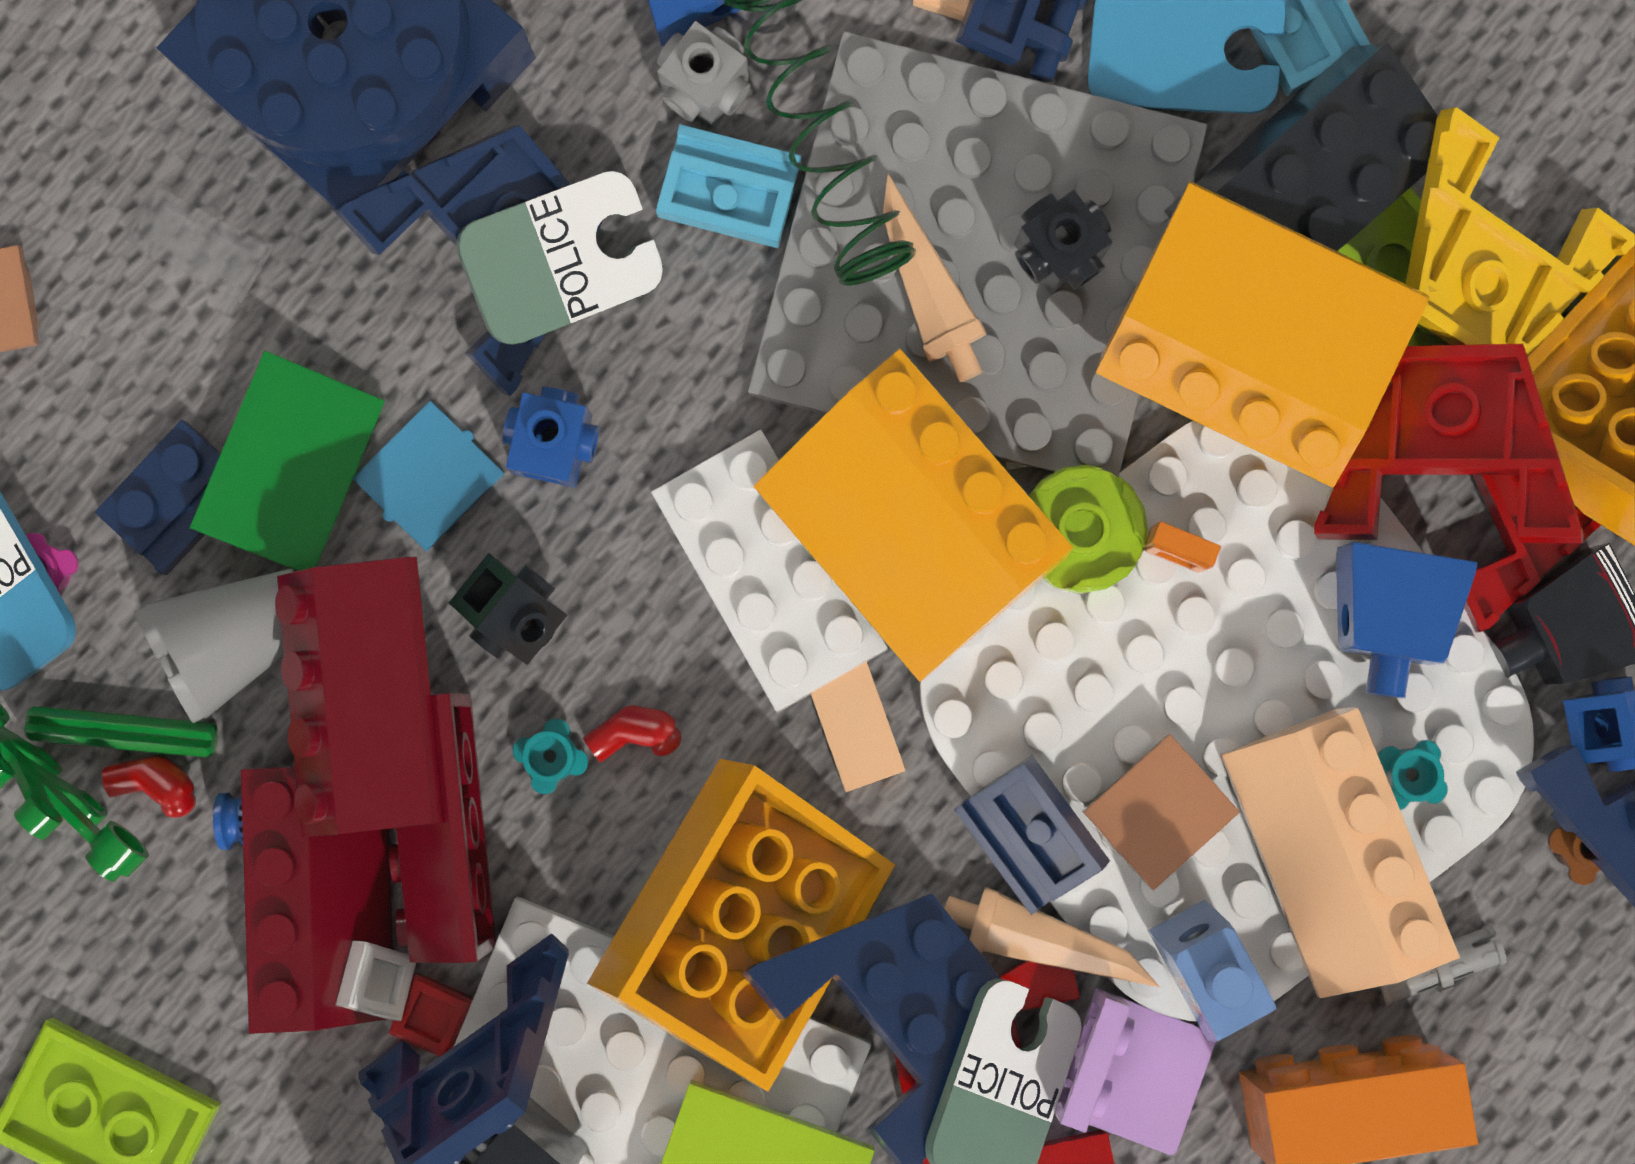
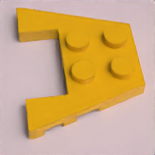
(1480, 271)

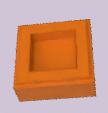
(1181, 547)

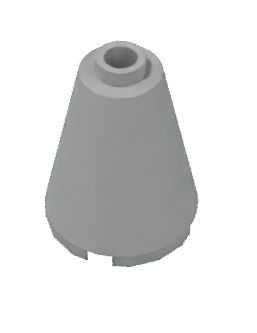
(215, 640)

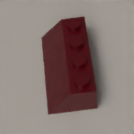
(359, 697)
(446, 863)
(305, 908)

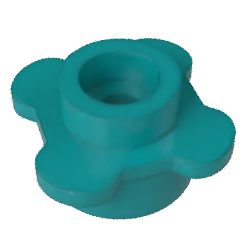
(532, 755)
(1423, 758)

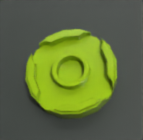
(1100, 521)

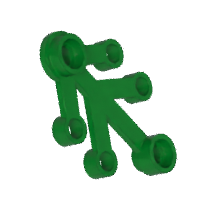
(49, 797)

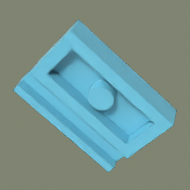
(1312, 40)
(728, 186)

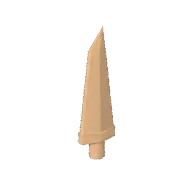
(938, 305)
(1009, 930)

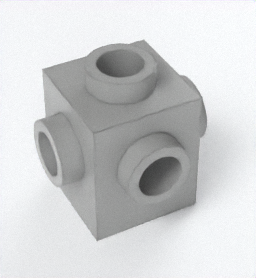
(707, 93)

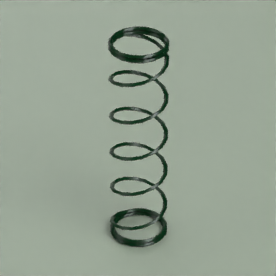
(845, 273)

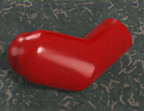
(636, 726)
(156, 778)

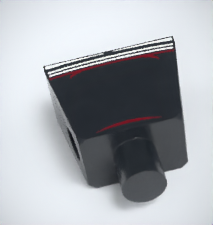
(1573, 621)

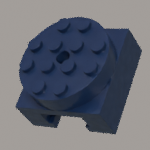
(352, 105)

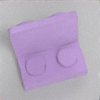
(1134, 1073)

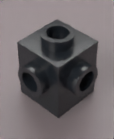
(1056, 263)
(508, 609)

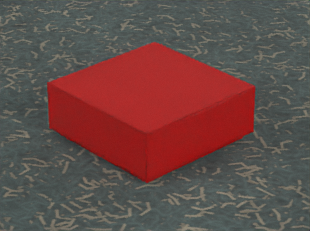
(432, 1015)

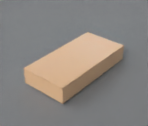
(857, 729)

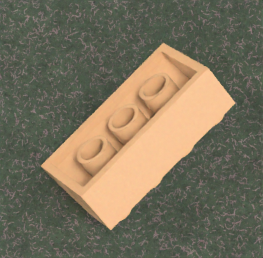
(1339, 854)

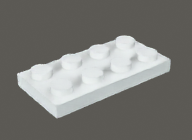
(763, 581)

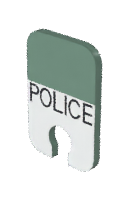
(542, 262)
(1002, 1095)

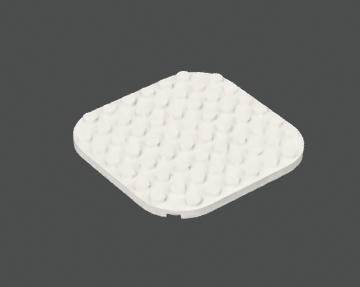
(1217, 666)

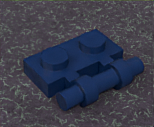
(1006, 26)

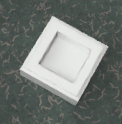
(376, 981)

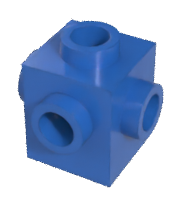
(560, 458)
(1604, 723)

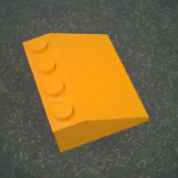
(1262, 334)
(1589, 398)
(912, 516)
(735, 888)

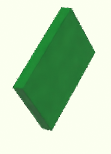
(287, 463)

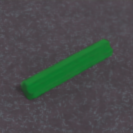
(121, 731)

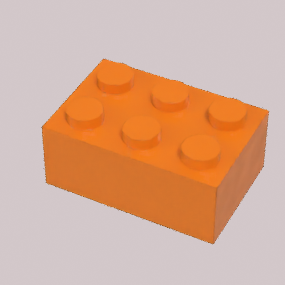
(1358, 1104)

